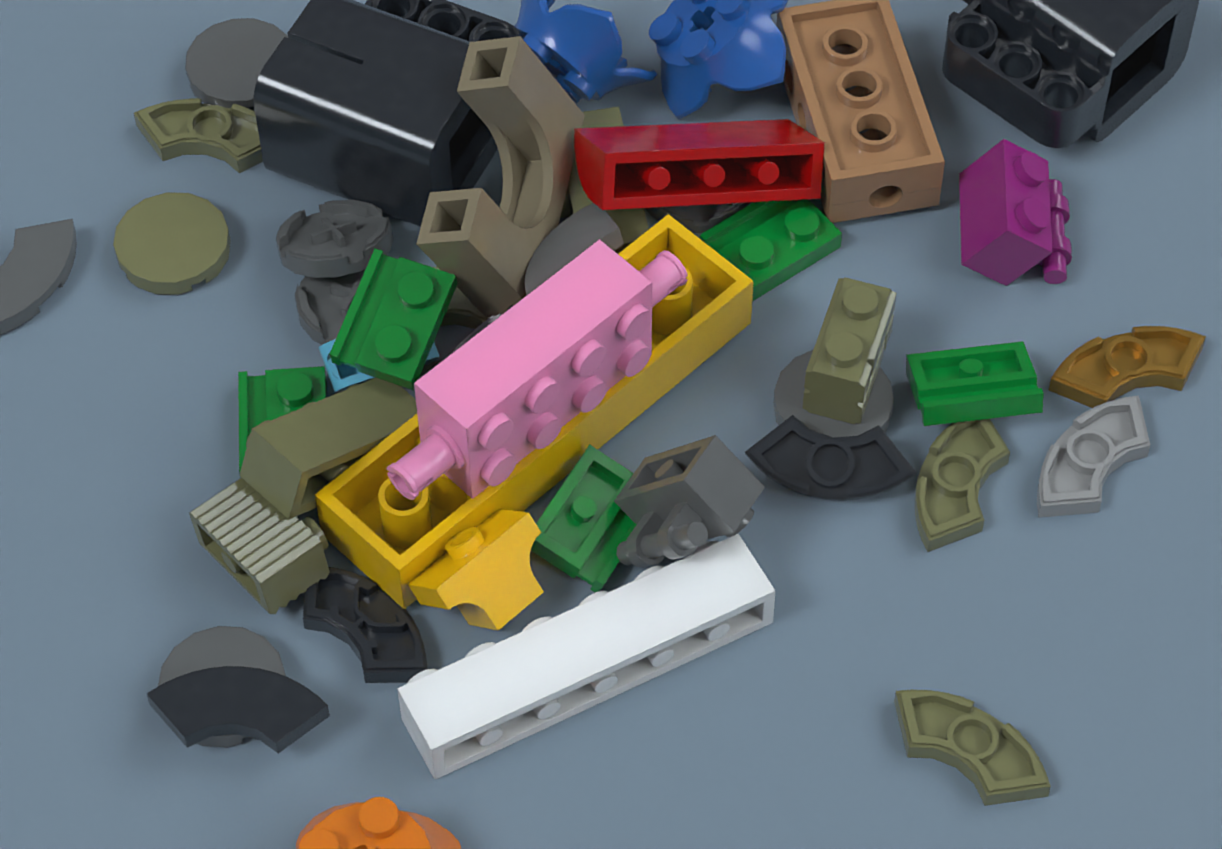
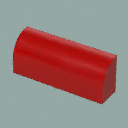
(698, 163)

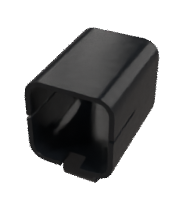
(1066, 62)
(372, 102)

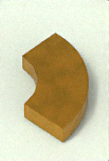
(1127, 361)

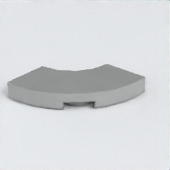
(1087, 454)

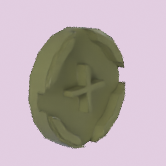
(172, 243)

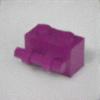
(1013, 216)

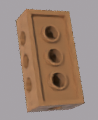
(899, 157)

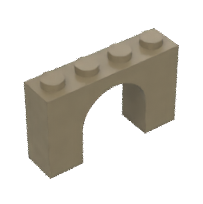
(535, 141)

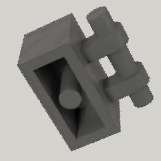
(684, 501)

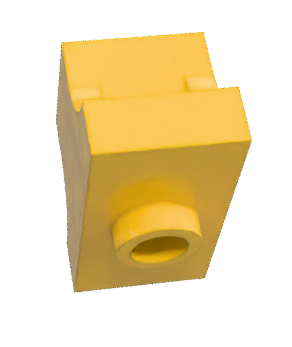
(484, 571)

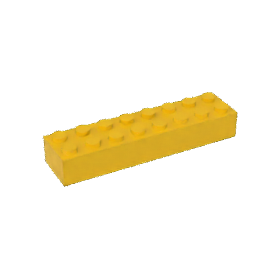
(401, 537)

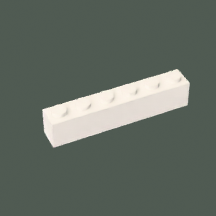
(585, 655)

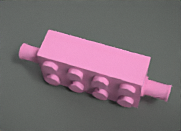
(534, 370)

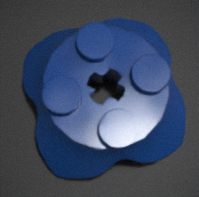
(717, 44)
(578, 48)

